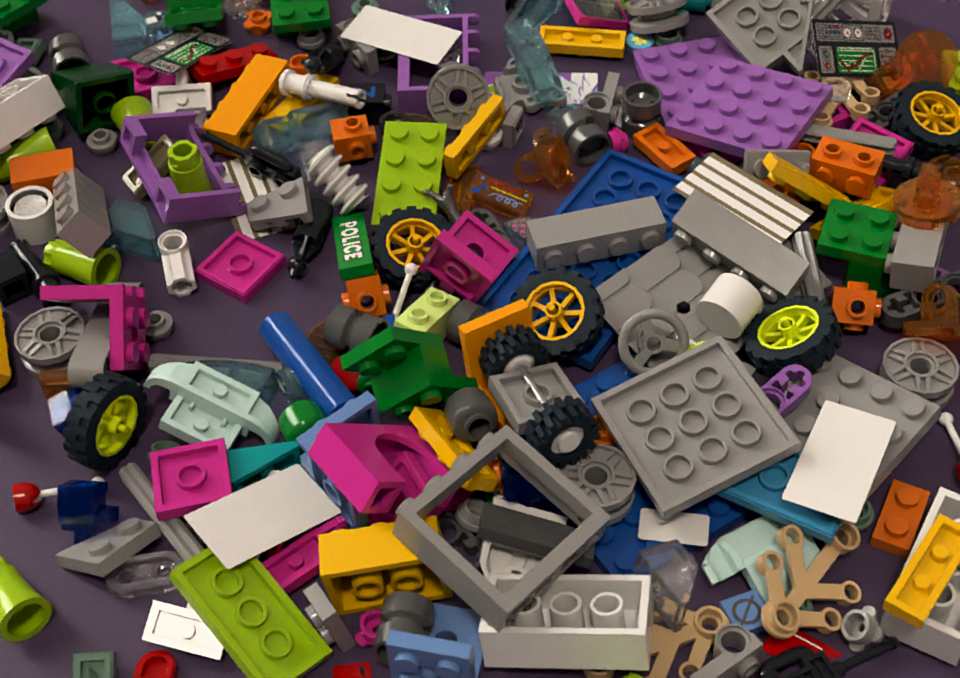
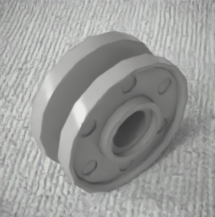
(656, 15)
(451, 78)
(48, 338)
(922, 368)
(606, 479)

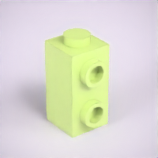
(428, 312)

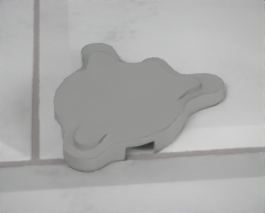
(515, 92)

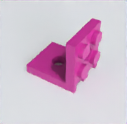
(459, 266)
(127, 319)

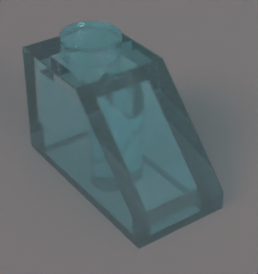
(132, 230)

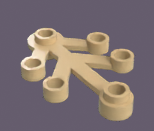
(869, 97)
(805, 583)
(666, 643)

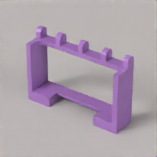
(413, 98)
(162, 191)

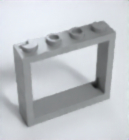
(456, 571)

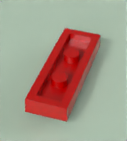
(227, 64)

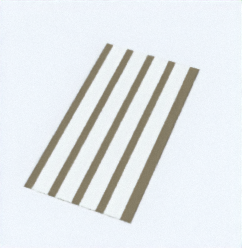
(251, 187)
(745, 197)

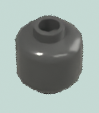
(470, 414)

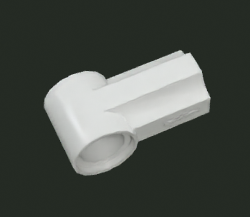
(177, 263)

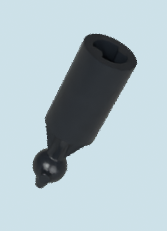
(324, 58)
(309, 236)

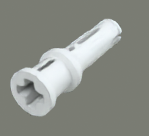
(310, 88)

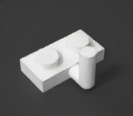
(182, 95)
(181, 630)

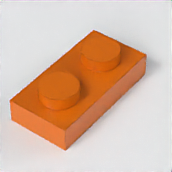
(663, 149)
(900, 518)

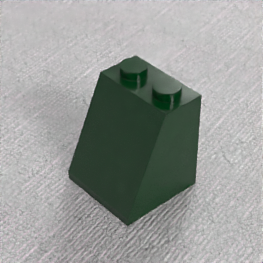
(97, 86)

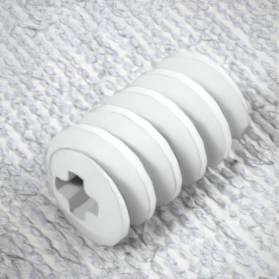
(337, 180)

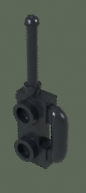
(260, 160)
(818, 664)

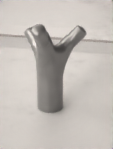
(446, 202)

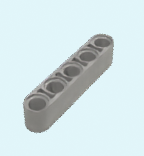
(93, 348)

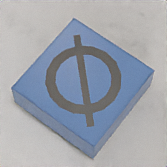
(745, 611)

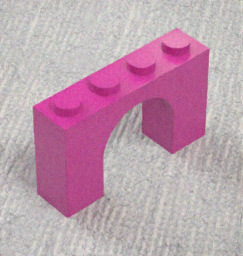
(361, 459)

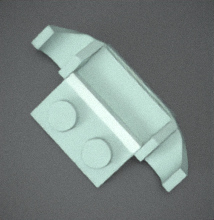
(211, 405)
(742, 546)

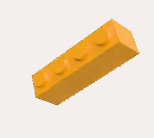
(247, 103)

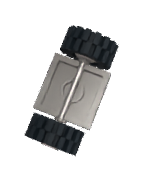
(538, 396)

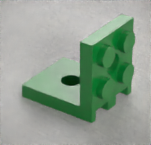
(185, 12)

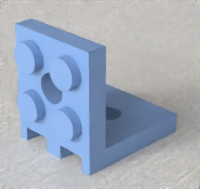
(358, 411)
(433, 655)

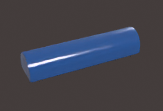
(299, 354)

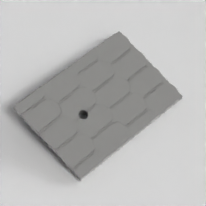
(671, 280)

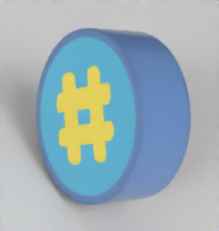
(638, 41)

